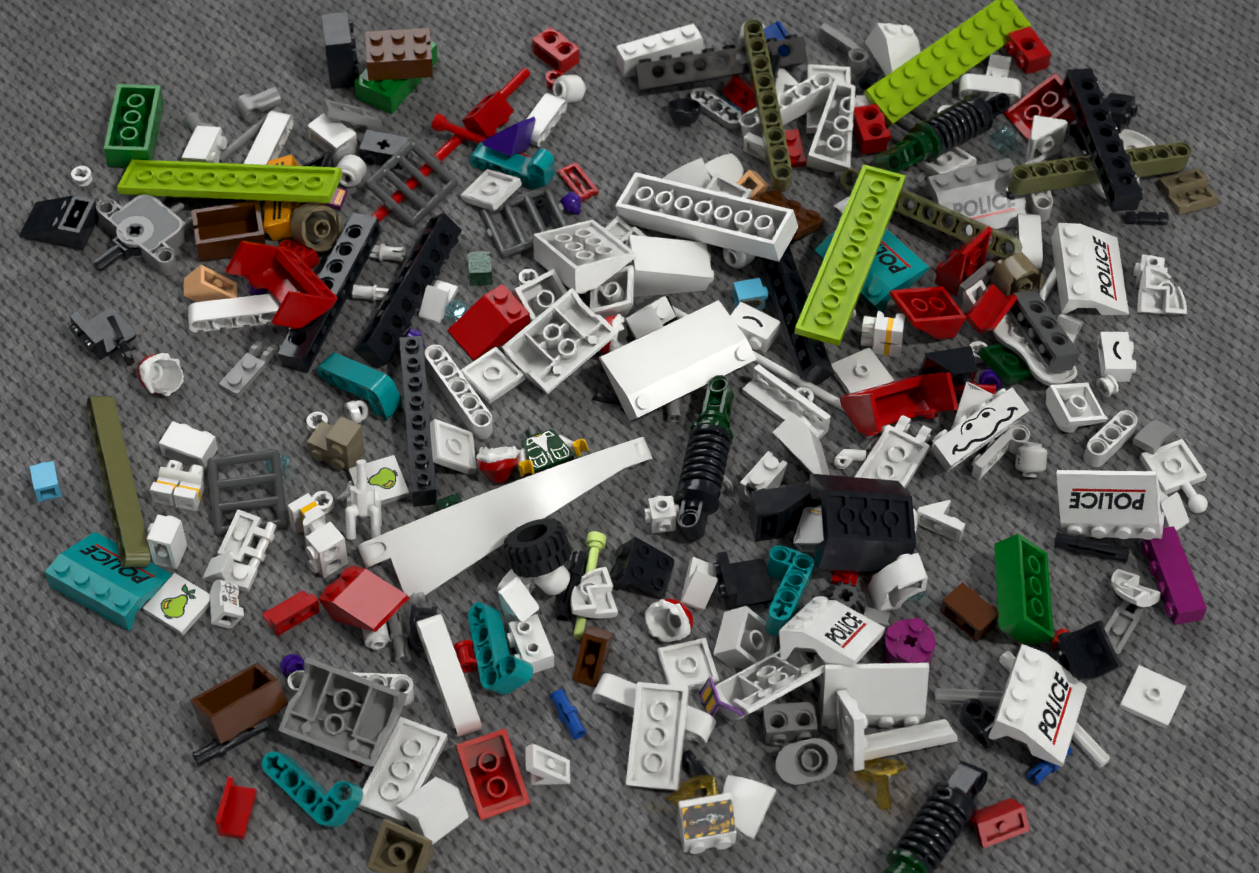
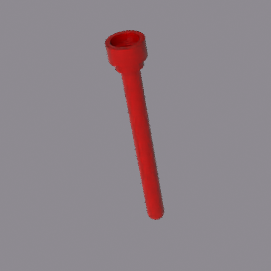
(440, 124)

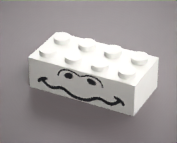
(979, 429)

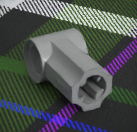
(253, 106)

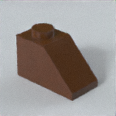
(592, 656)

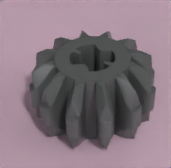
(847, 595)

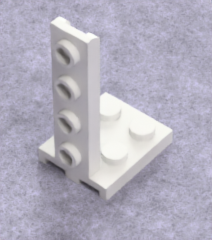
(868, 747)

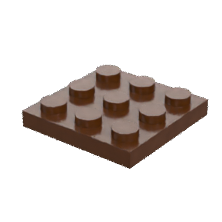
(807, 220)

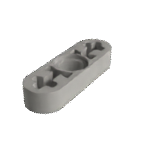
(714, 101)

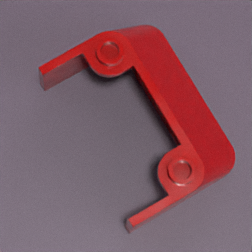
(288, 278)
(908, 397)

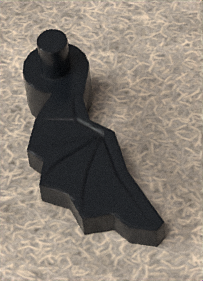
(545, 215)
(607, 398)

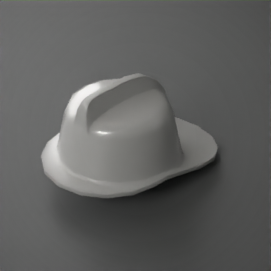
(806, 761)

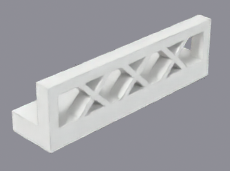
(781, 407)

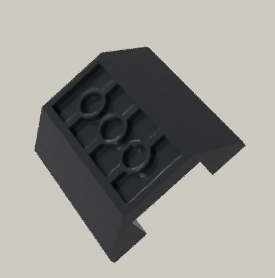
(863, 523)

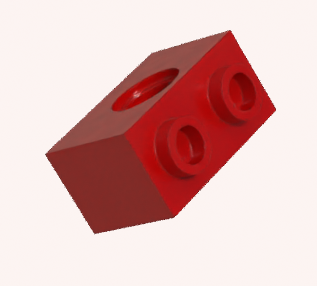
(1028, 50)

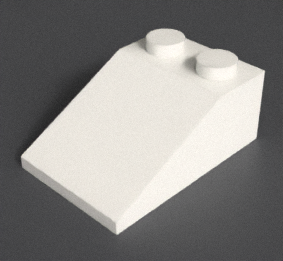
(892, 45)
(540, 293)
(801, 440)

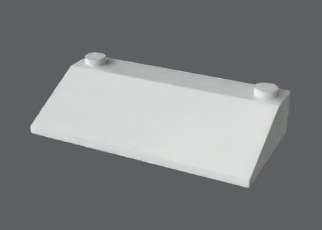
(676, 359)

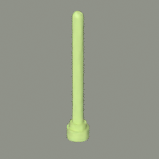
(595, 543)

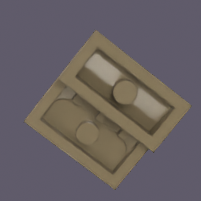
(1188, 191)

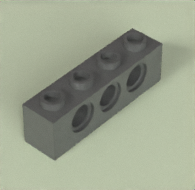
(1043, 332)

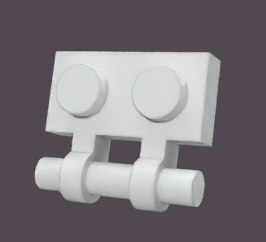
(240, 535)

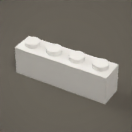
(666, 43)
(834, 134)

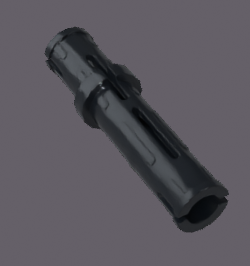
(1087, 546)
(576, 572)
(203, 756)

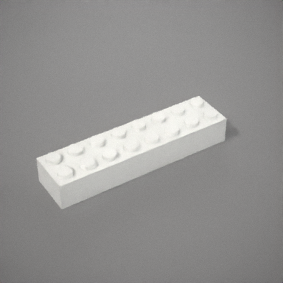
(707, 216)

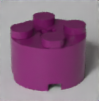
(909, 642)

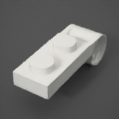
(997, 448)

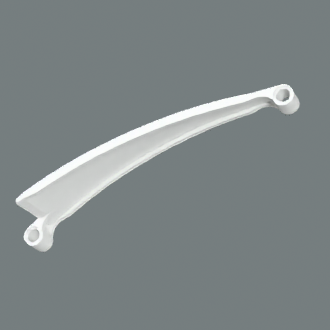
(455, 538)

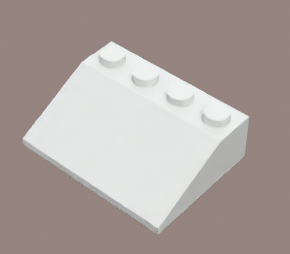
(581, 254)
(883, 692)

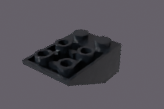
(62, 221)
(778, 510)

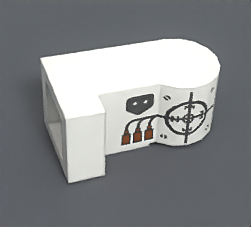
(225, 602)

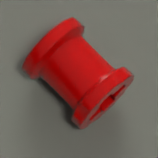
(466, 656)

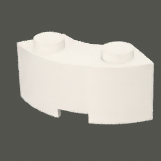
(897, 582)

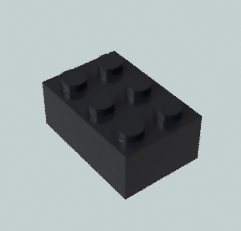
(339, 50)

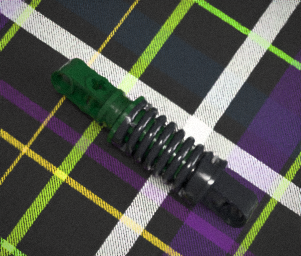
(944, 131)
(705, 460)
(938, 822)

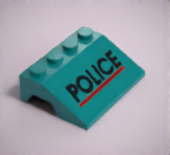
(892, 269)
(94, 577)

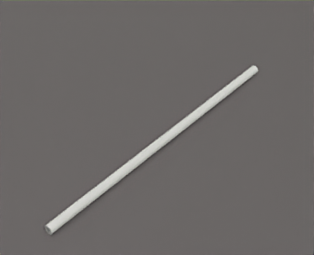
(788, 375)

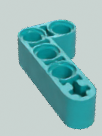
(532, 172)
(362, 382)
(795, 572)
(496, 668)
(307, 785)

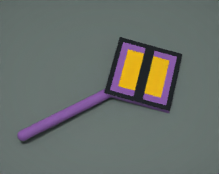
(712, 701)

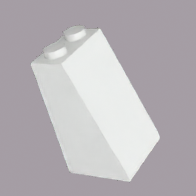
(669, 265)

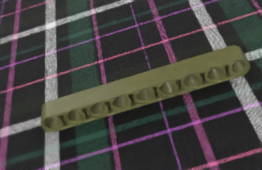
(758, 57)
(1081, 171)
(940, 217)
(118, 482)

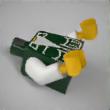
(547, 450)

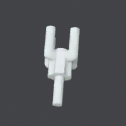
(363, 503)

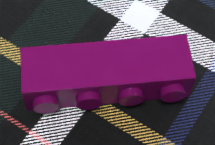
(1174, 577)

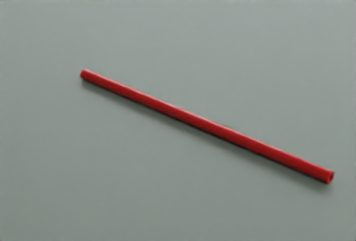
(450, 145)

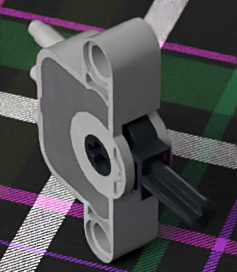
(143, 230)

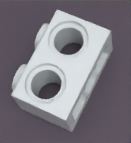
(326, 550)

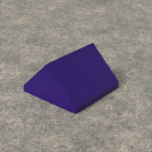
(512, 139)

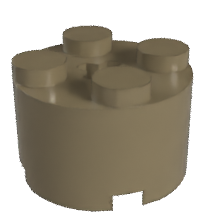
(316, 226)
(1016, 275)

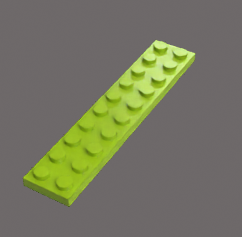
(945, 60)
(230, 181)
(850, 255)

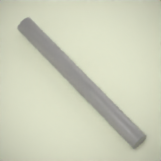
(245, 137)

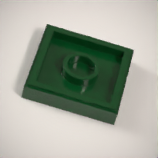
(1005, 363)

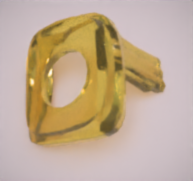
(881, 777)
(689, 787)

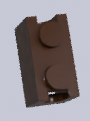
(969, 612)

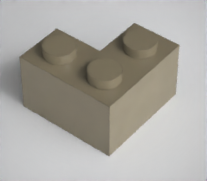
(337, 444)

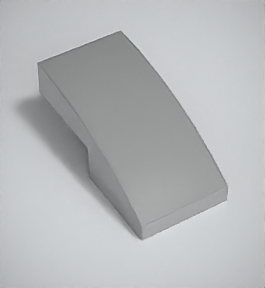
(1153, 436)

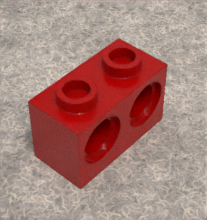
(555, 50)
(870, 129)

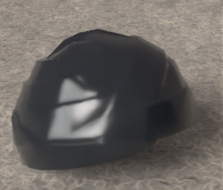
(684, 110)

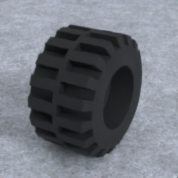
(537, 547)

